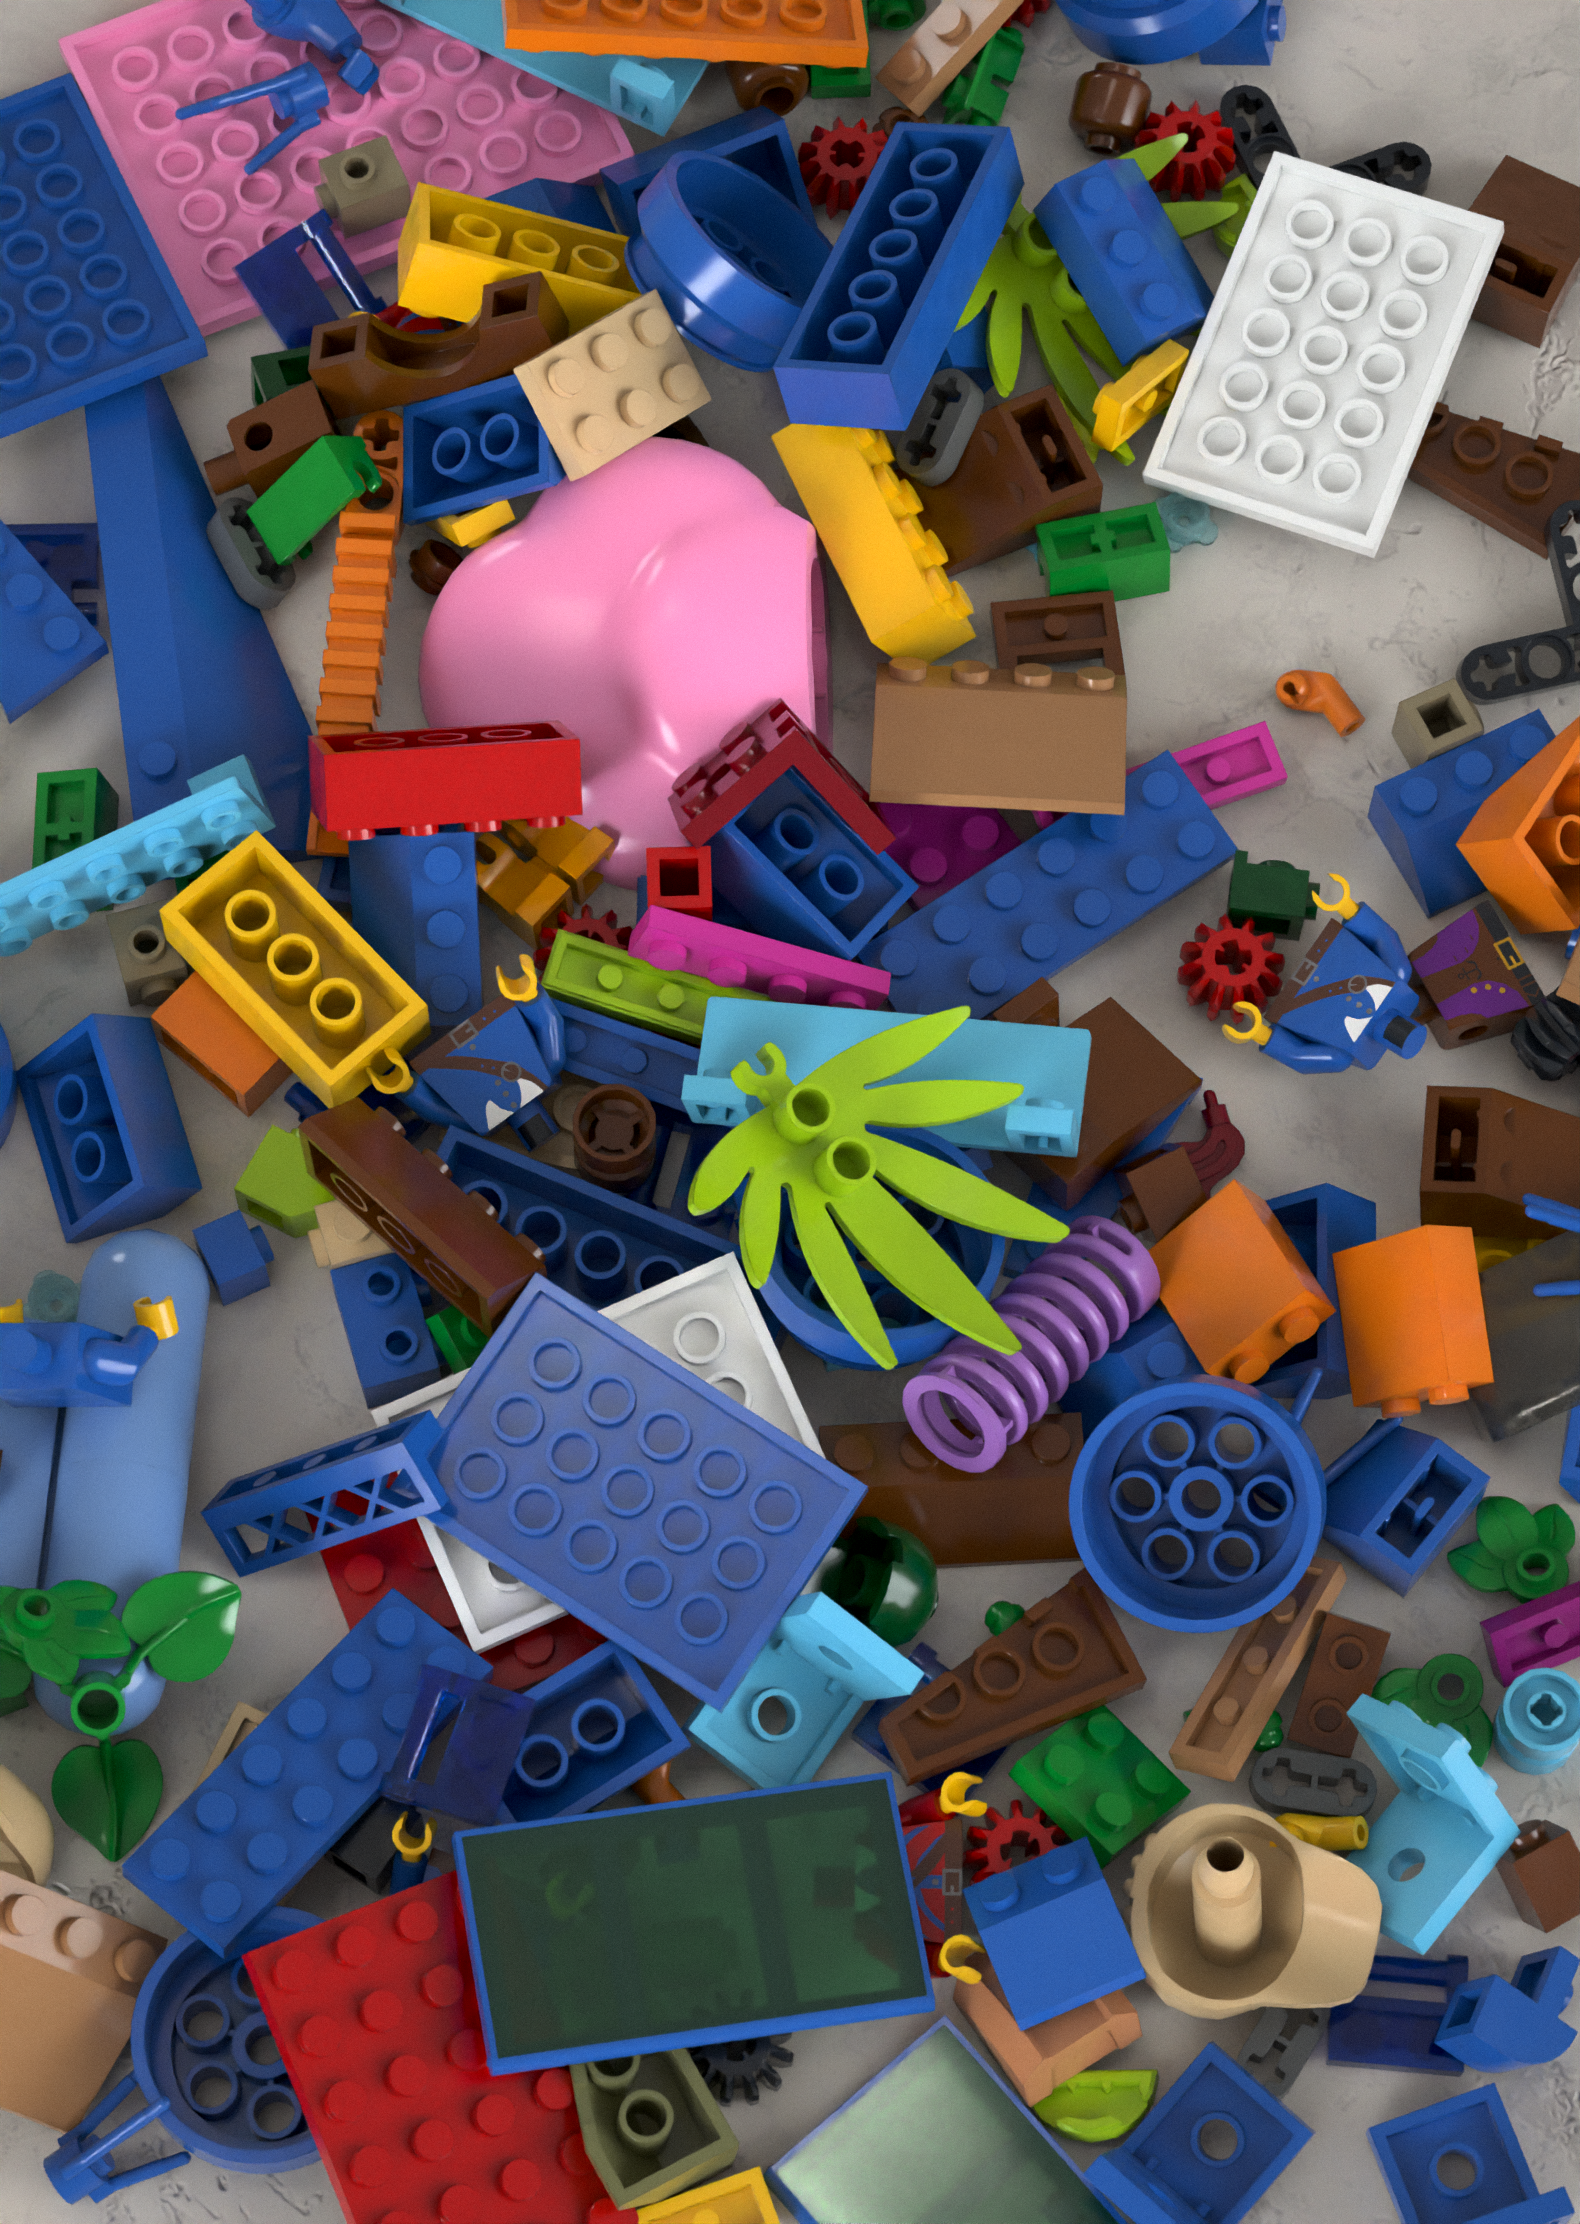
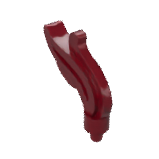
(1219, 1149)

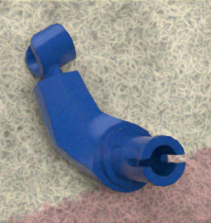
(326, 28)

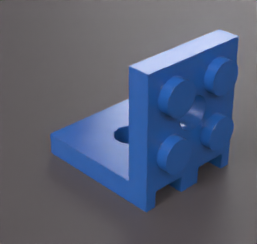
(1482, 2133)
(1166, 2173)

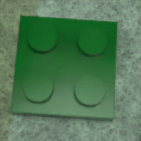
(1099, 1783)

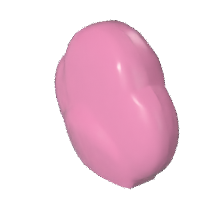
(645, 622)

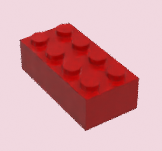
(445, 778)

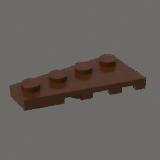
(1497, 474)
(1032, 1676)

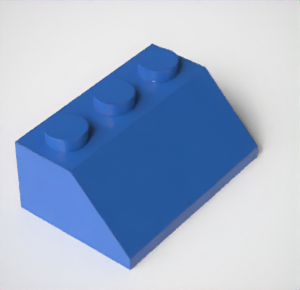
(751, 140)
(1125, 257)
(473, 451)
(1432, 804)
(805, 871)
(421, 915)
(108, 1127)
(1319, 1224)
(589, 1738)

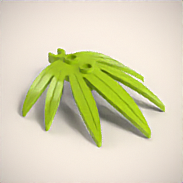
(1031, 275)
(819, 1150)

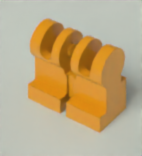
(536, 891)

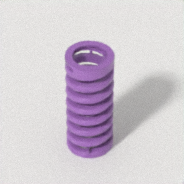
(1055, 1330)

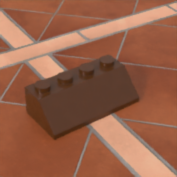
(419, 1210)
(963, 1517)

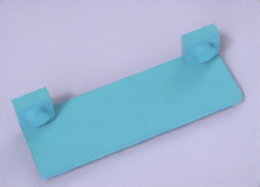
(627, 85)
(119, 866)
(1042, 1058)

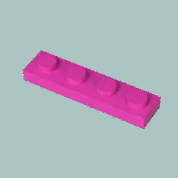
(1220, 769)
(754, 962)

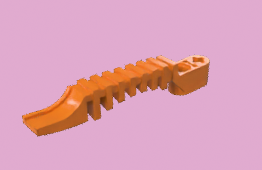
(360, 604)

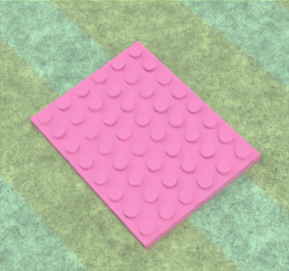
(442, 104)

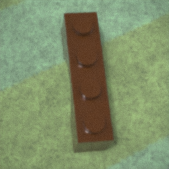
(373, 366)

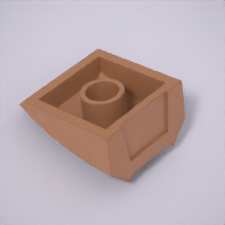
(1051, 2050)

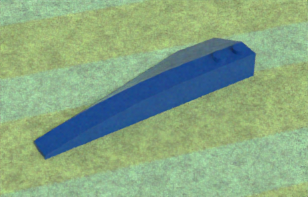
(186, 648)

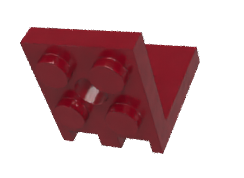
(752, 760)

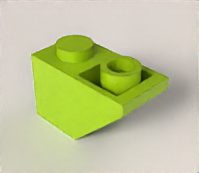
(278, 1186)

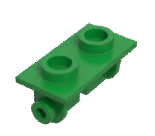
(971, 95)

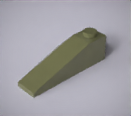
(650, 2126)

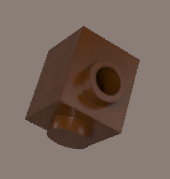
(1158, 1191)
(1543, 1874)

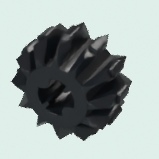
(1549, 1037)
(743, 2074)

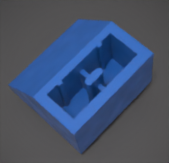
(1401, 1505)

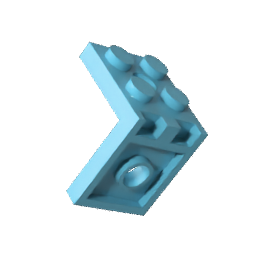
(821, 1672)
(1438, 1818)

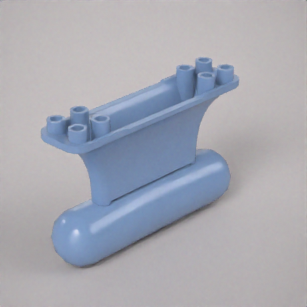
(108, 1486)

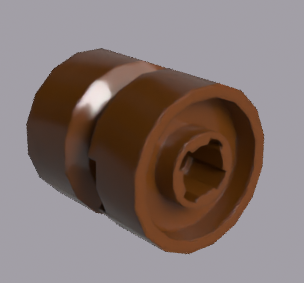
(614, 1138)

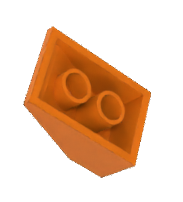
(1529, 839)

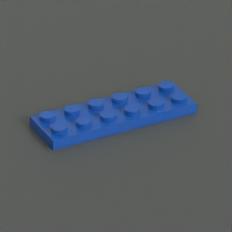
(1053, 898)
(297, 1777)

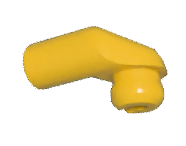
(1326, 1832)

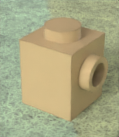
(342, 1238)

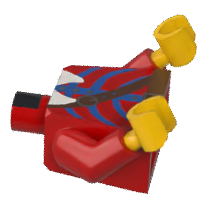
(935, 1865)

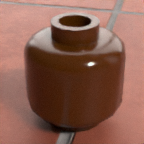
(773, 86)
(1109, 107)

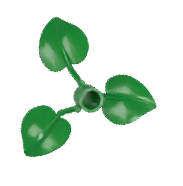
(114, 1790)

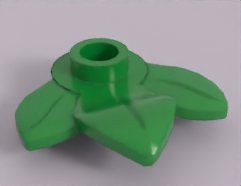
(1514, 1542)
(64, 1626)
(1420, 1693)

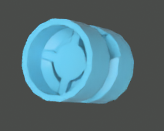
(1538, 1721)

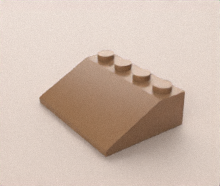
(999, 737)
(63, 1999)

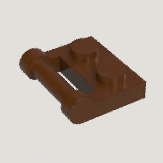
(1057, 630)

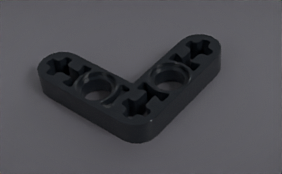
(1274, 137)
(1496, 654)

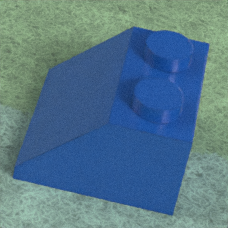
(1053, 1933)

